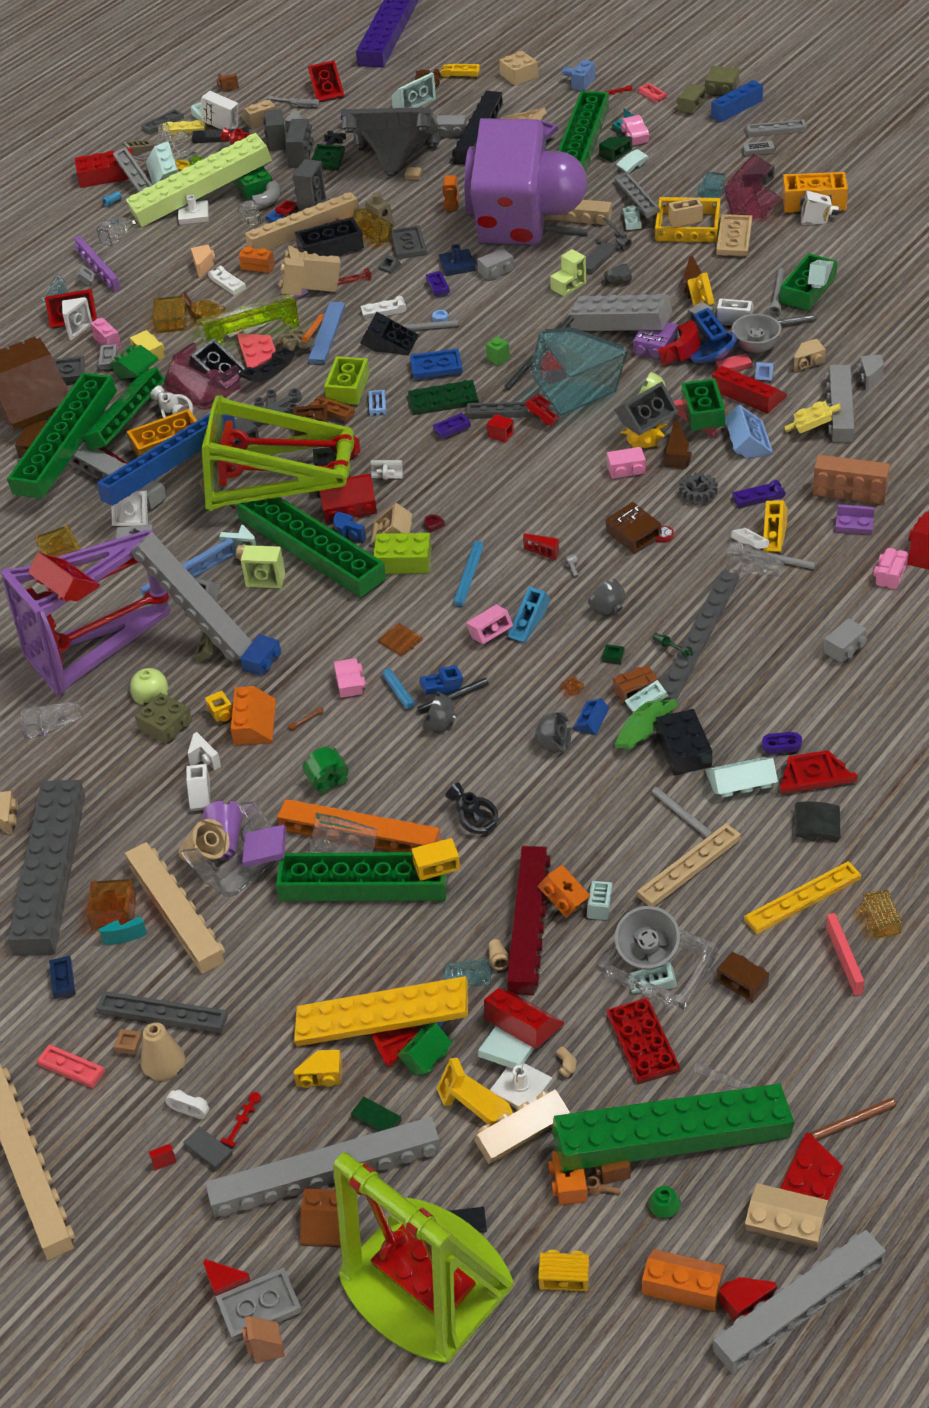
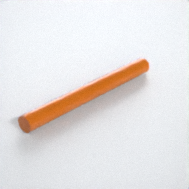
(312, 329)

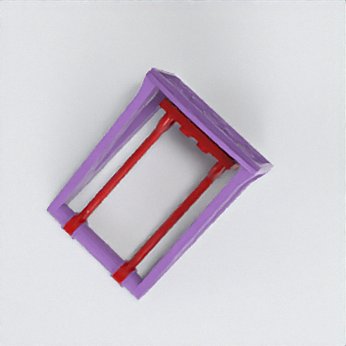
(36, 627)

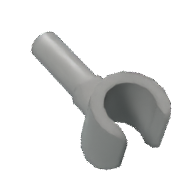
(571, 562)

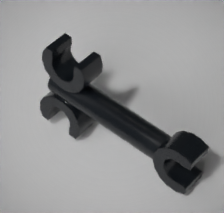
(332, 137)

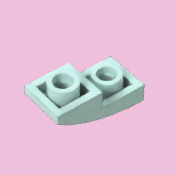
(631, 160)
(632, 218)

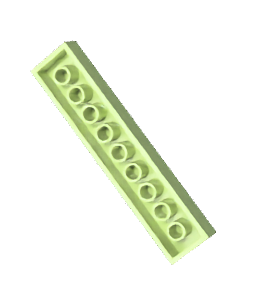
(199, 179)

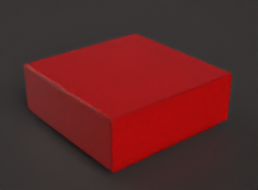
(162, 1157)

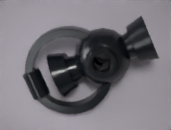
(469, 806)

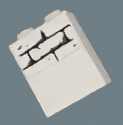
(219, 111)

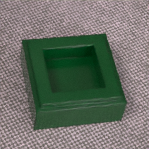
(613, 654)

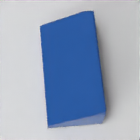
(591, 716)

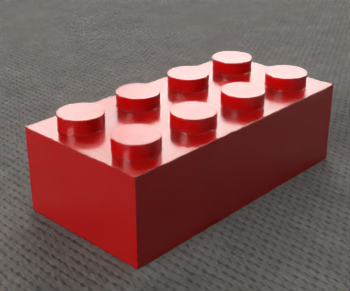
(99, 169)

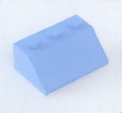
(747, 433)

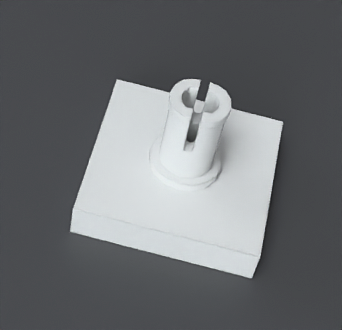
(193, 211)
(131, 510)
(521, 1085)

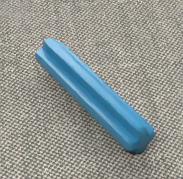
(398, 688)

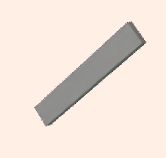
(637, 194)

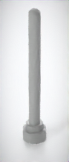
(774, 309)

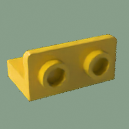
(701, 290)

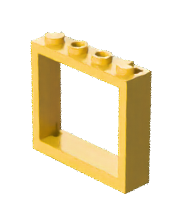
(688, 234)

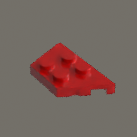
(814, 771)
(392, 1042)
(813, 1170)

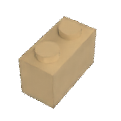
(685, 212)

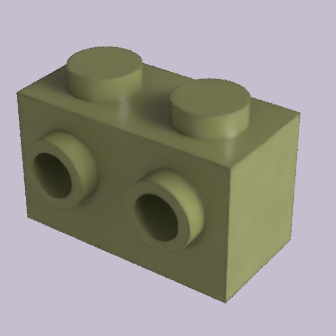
(691, 98)

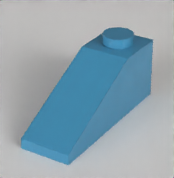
(529, 614)

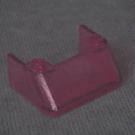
(746, 190)
(196, 386)

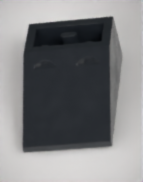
(388, 336)

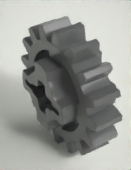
(698, 487)

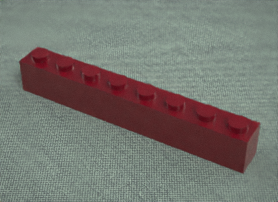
(528, 921)

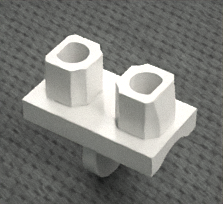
(386, 469)

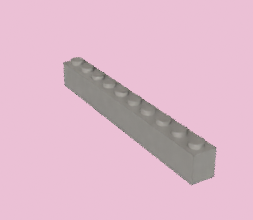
(316, 1168)

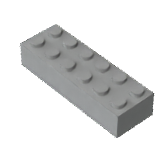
(621, 312)

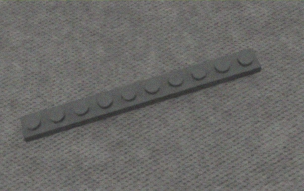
(700, 633)

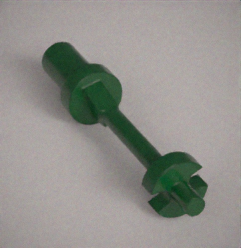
(665, 641)

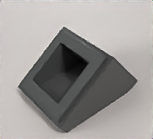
(389, 264)

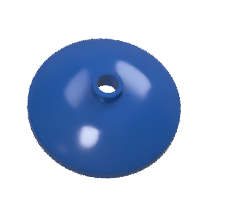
(714, 351)

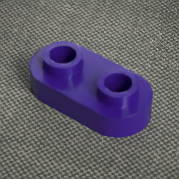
(782, 742)

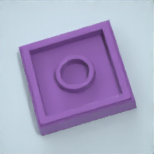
(264, 845)

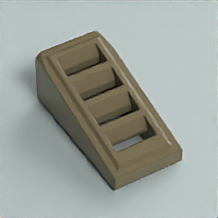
(139, 146)

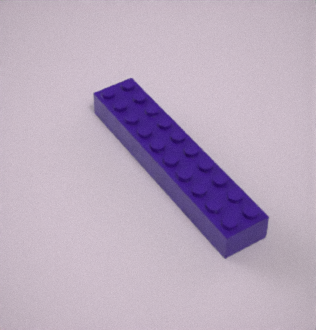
(384, 32)

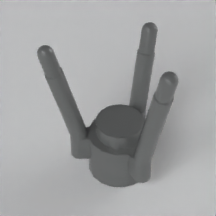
(622, 240)

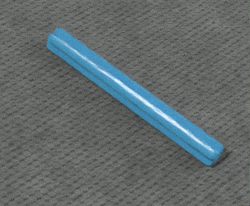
(468, 574)

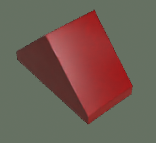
(224, 1278)

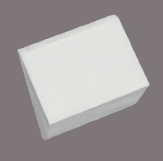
(76, 316)

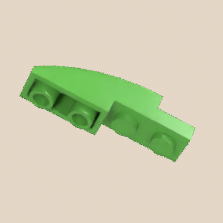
(641, 722)

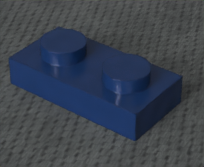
(62, 977)

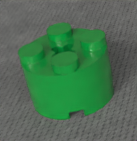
(325, 769)

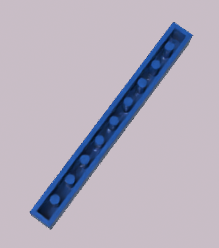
(155, 462)

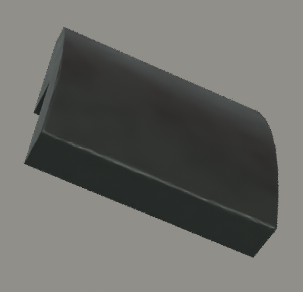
(817, 820)

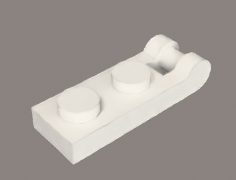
(226, 280)
(385, 307)

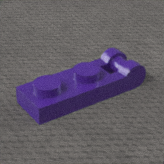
(758, 494)

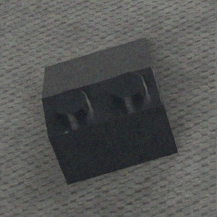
(213, 356)

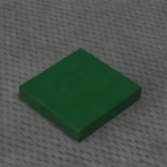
(329, 155)

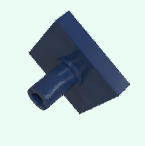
(457, 261)

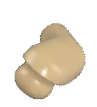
(569, 1062)

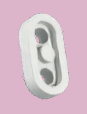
(187, 1104)

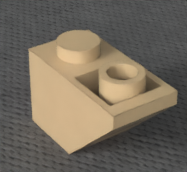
(809, 355)
(8, 806)

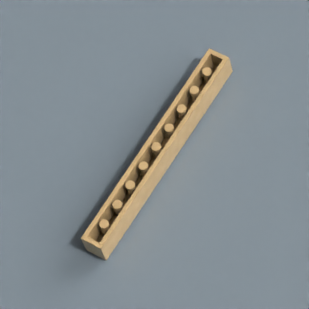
(29, 1175)

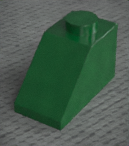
(615, 147)

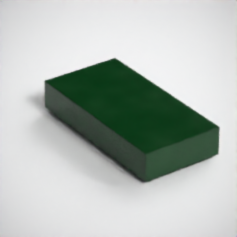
(375, 1115)

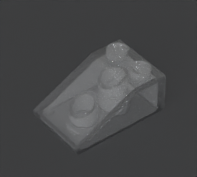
(340, 835)

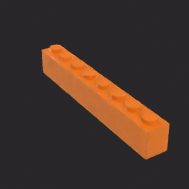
(391, 833)

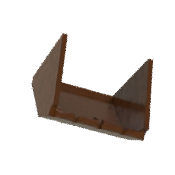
(29, 383)

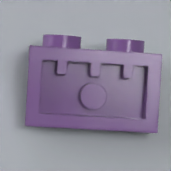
(854, 519)

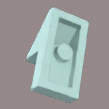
(240, 538)

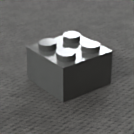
(274, 130)

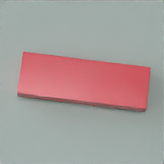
(70, 1066)

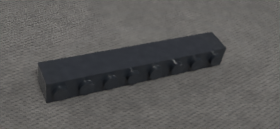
(488, 109)

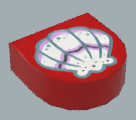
(666, 536)

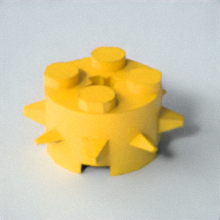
(647, 439)

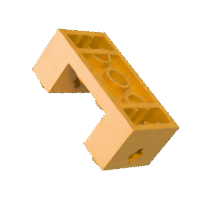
(829, 184)

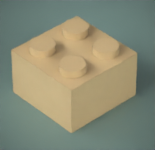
(518, 68)

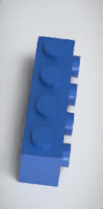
(737, 101)

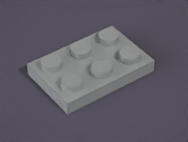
(264, 1298)

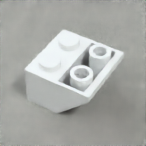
(730, 310)

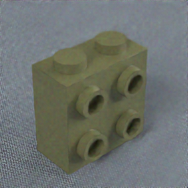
(721, 80)
(163, 718)

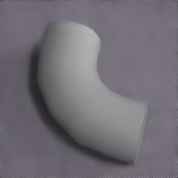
(268, 197)

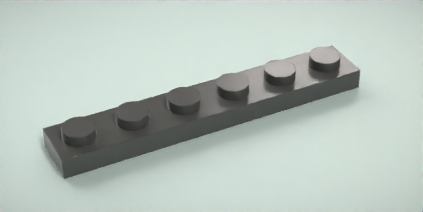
(162, 1012)

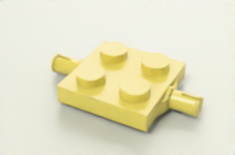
(812, 417)

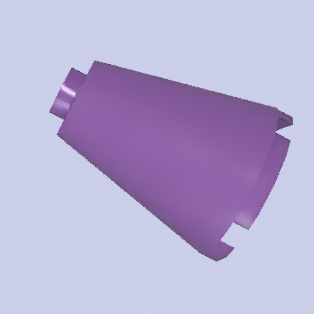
(231, 818)

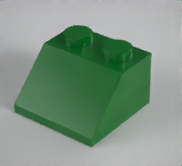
(133, 361)

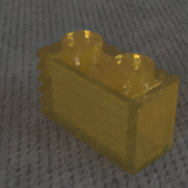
(881, 913)

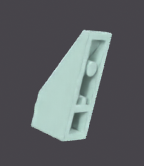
(819, 273)

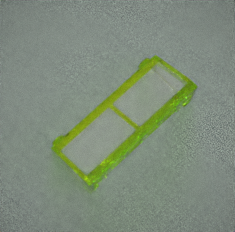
(248, 316)

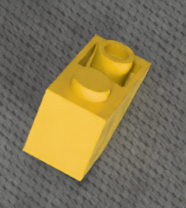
(320, 1069)

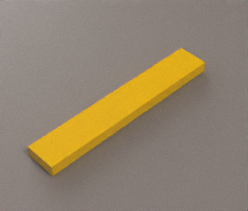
(802, 897)

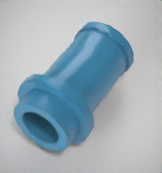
(109, 199)

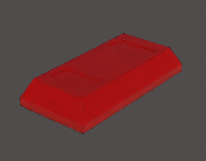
(286, 208)

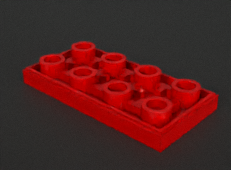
(643, 1041)

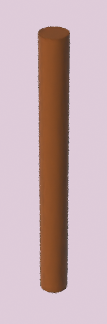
(853, 1119)

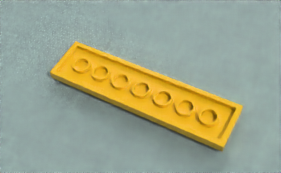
(381, 1011)

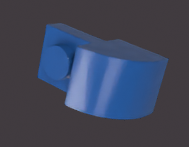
(346, 527)
(445, 681)

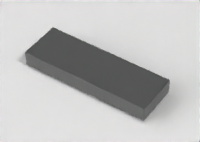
(171, 116)
(599, 256)

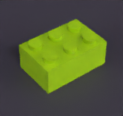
(347, 380)
(404, 552)

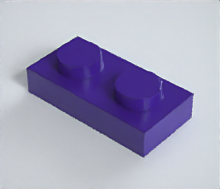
(437, 283)
(451, 425)

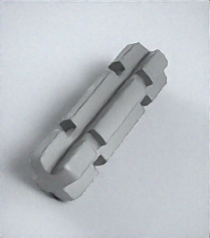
(307, 103)

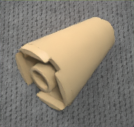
(208, 838)
(160, 1053)

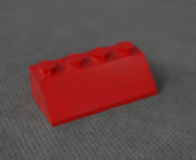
(747, 390)

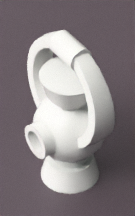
(169, 402)

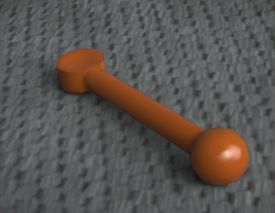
(293, 726)

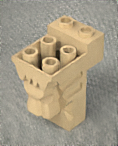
(308, 272)

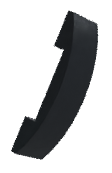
(279, 361)

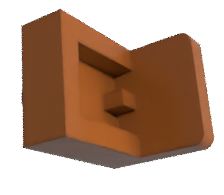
(227, 82)

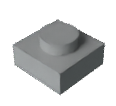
(85, 275)

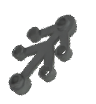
(294, 396)

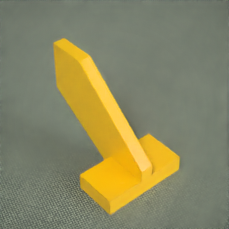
(470, 1093)

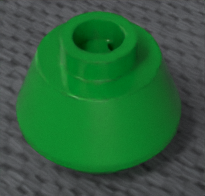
(664, 1202)

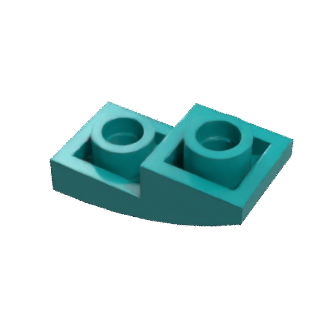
(116, 933)

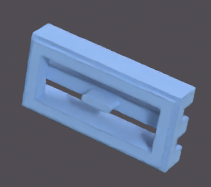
(377, 410)

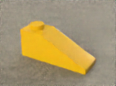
(775, 525)

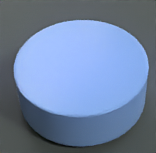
(440, 315)

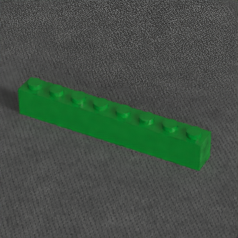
(123, 409)

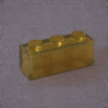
(373, 226)

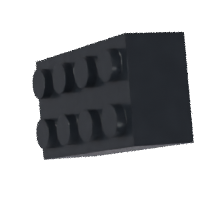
(331, 238)

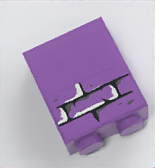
(649, 341)

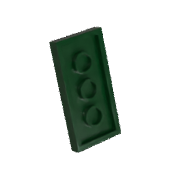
(442, 397)

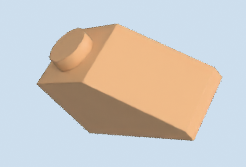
(202, 259)

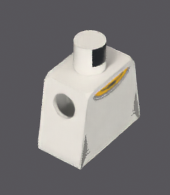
(817, 209)

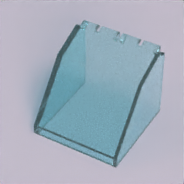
(576, 367)

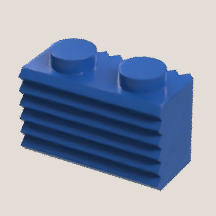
(260, 654)

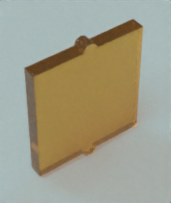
(400, 639)

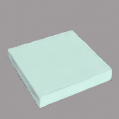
(504, 1049)

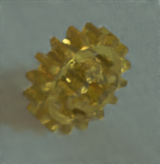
(207, 307)

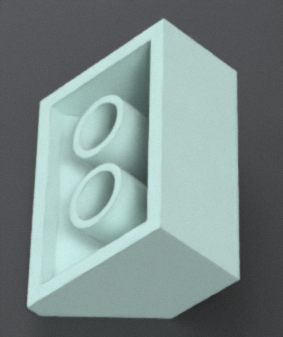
(415, 93)
(161, 163)
(742, 776)

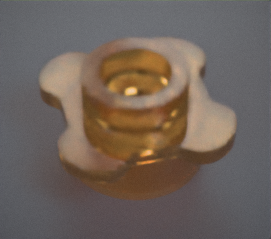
(572, 686)

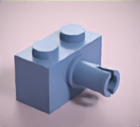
(581, 75)

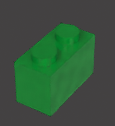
(425, 1049)

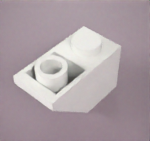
(198, 786)

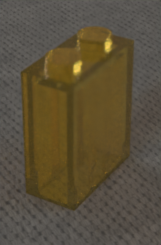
(170, 314)

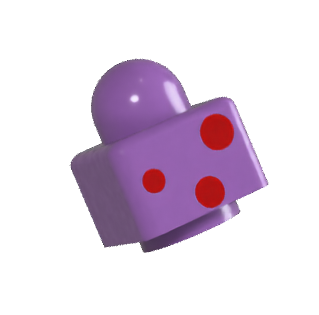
(517, 181)

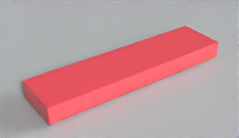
(845, 954)

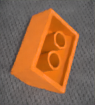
(252, 716)
(682, 1279)

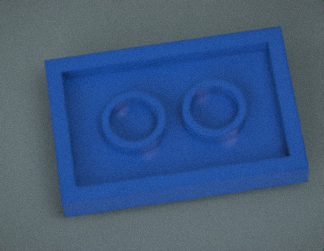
(436, 364)

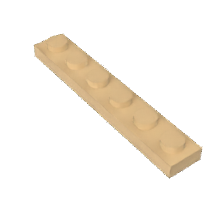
(688, 865)

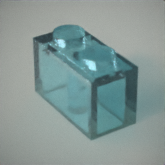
(712, 185)

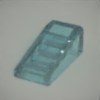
(477, 978)

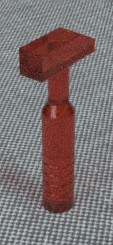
(367, 273)

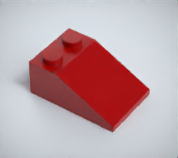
(325, 81)

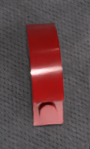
(683, 347)

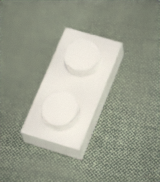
(749, 537)

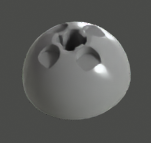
(756, 332)
(647, 926)

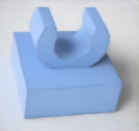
(764, 371)

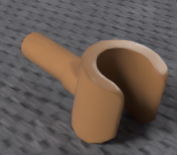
(595, 1190)

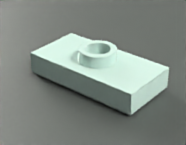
(650, 693)

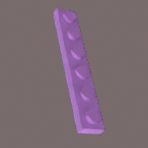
(97, 264)

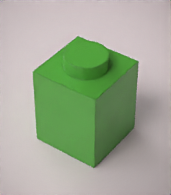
(497, 351)

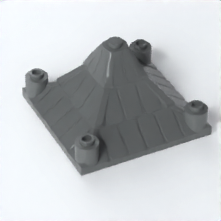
(391, 132)

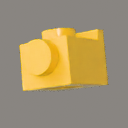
(220, 711)

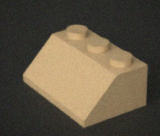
(786, 1215)

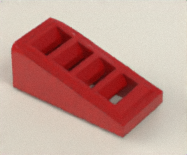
(546, 546)

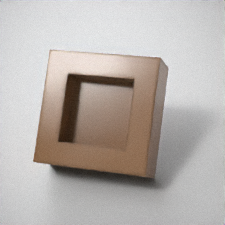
(128, 1042)

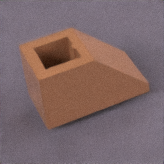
(263, 1339)

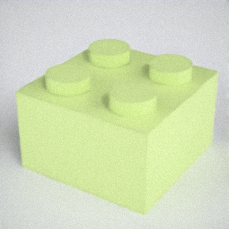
(263, 566)

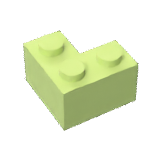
(571, 274)

